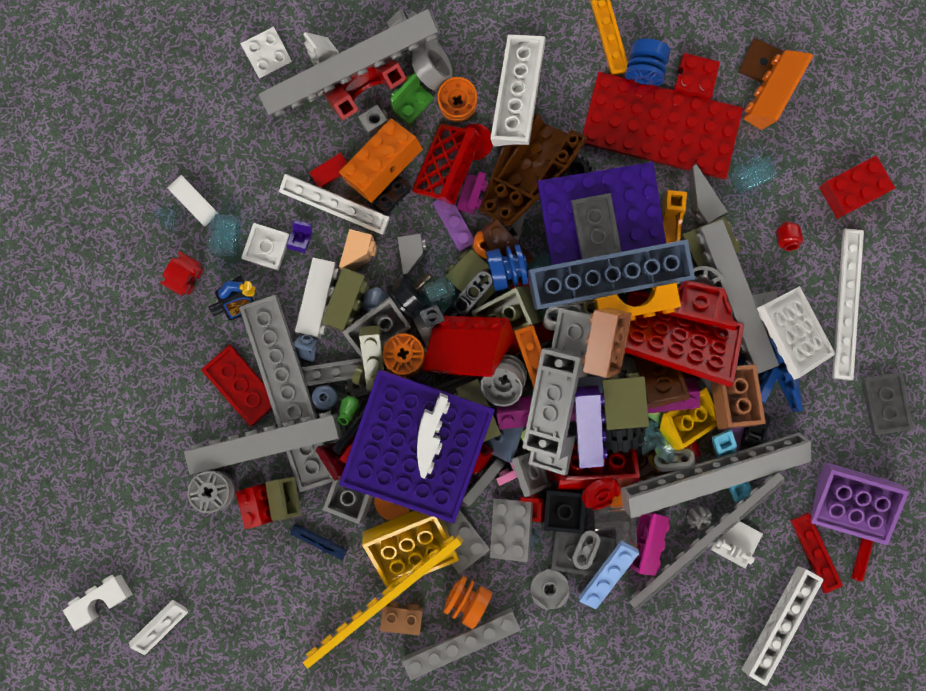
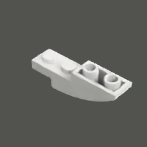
(429, 443)

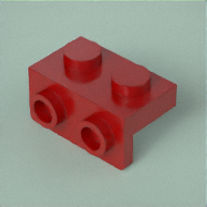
(254, 506)

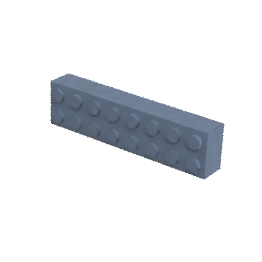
(610, 274)

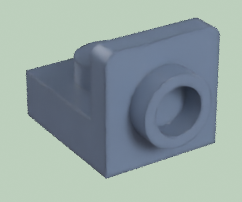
(306, 347)

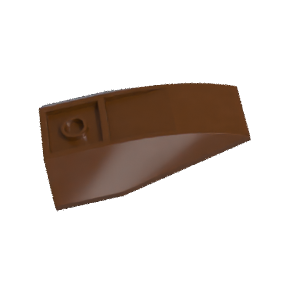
(519, 167)

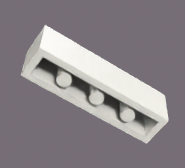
(316, 297)

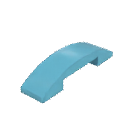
(725, 444)

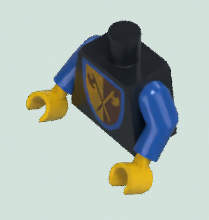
(231, 297)

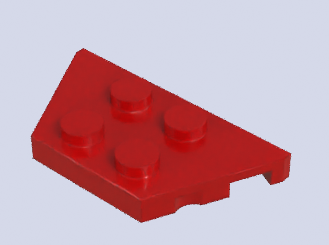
(704, 305)

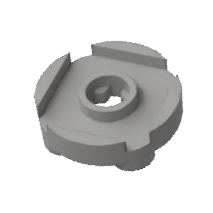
(549, 600)

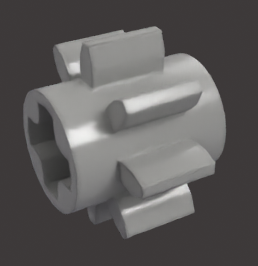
(699, 517)

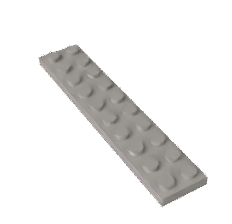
(284, 383)

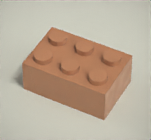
(606, 342)
(741, 403)

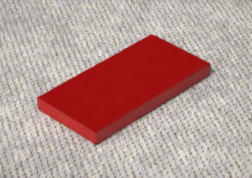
(239, 385)

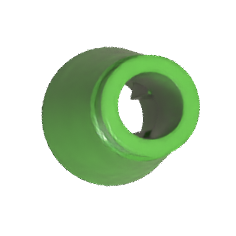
(348, 409)

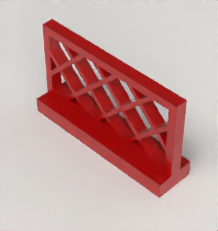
(458, 166)

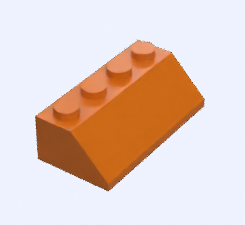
(777, 88)

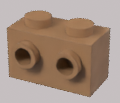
(401, 618)

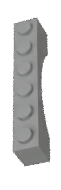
(447, 651)

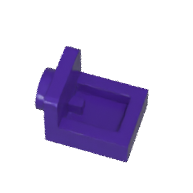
(300, 236)

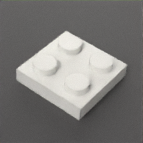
(265, 246)

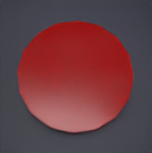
(601, 493)

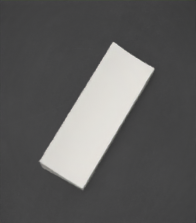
(518, 90)

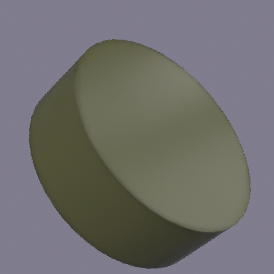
(358, 375)

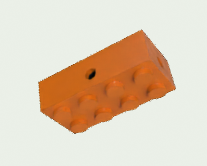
(381, 160)

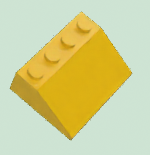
(403, 543)

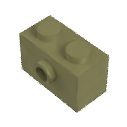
(283, 499)

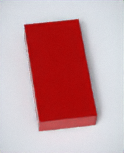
(328, 171)

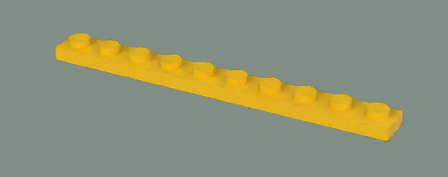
(375, 605)

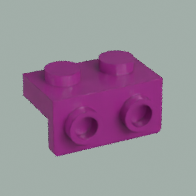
(471, 193)

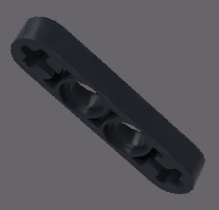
(468, 297)

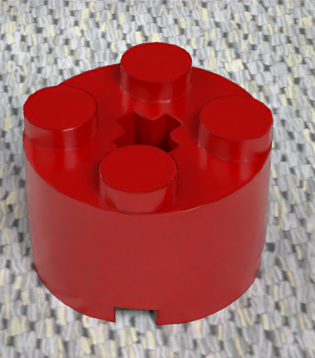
(181, 274)

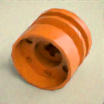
(454, 89)
(414, 360)
(467, 602)

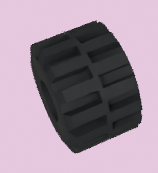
(624, 438)

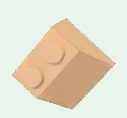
(357, 250)

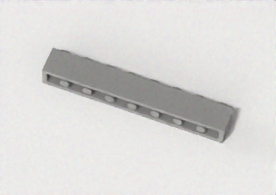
(721, 256)
(264, 443)

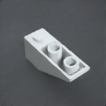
(319, 48)

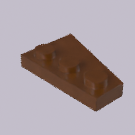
(499, 238)

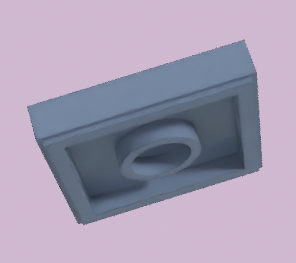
(506, 443)

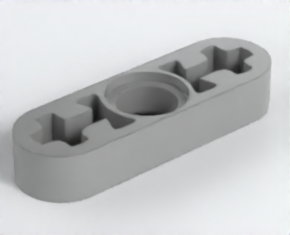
(483, 481)

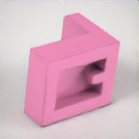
(506, 475)

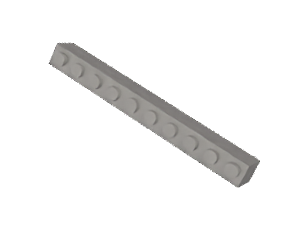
(350, 62)
(715, 475)

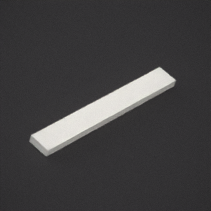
(848, 304)

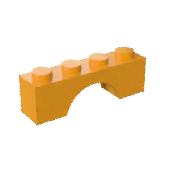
(672, 214)
(661, 298)

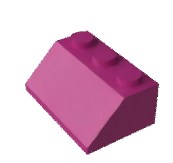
(651, 542)

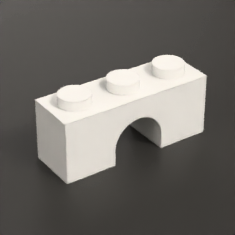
(83, 610)

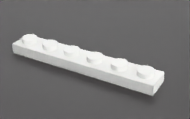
(334, 204)

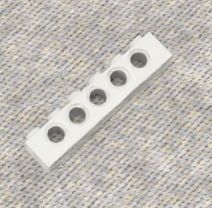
(782, 625)

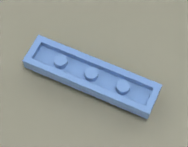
(608, 575)

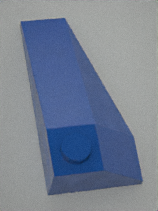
(788, 385)

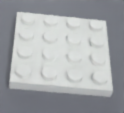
(796, 332)

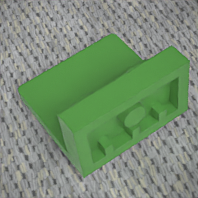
(410, 100)

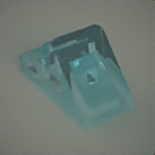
(655, 439)

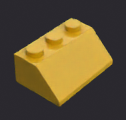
(688, 425)

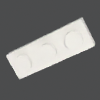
(158, 627)

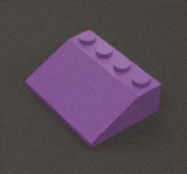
(857, 503)

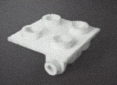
(266, 52)
(738, 544)

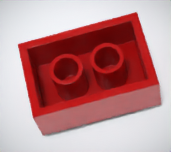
(856, 187)

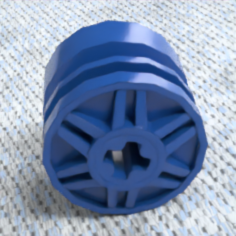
(648, 61)
(507, 267)

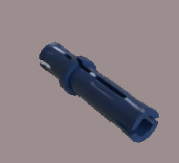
(319, 542)

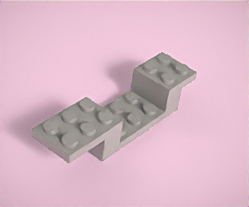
(555, 393)

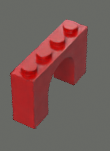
(343, 96)

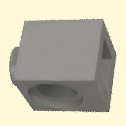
(366, 117)

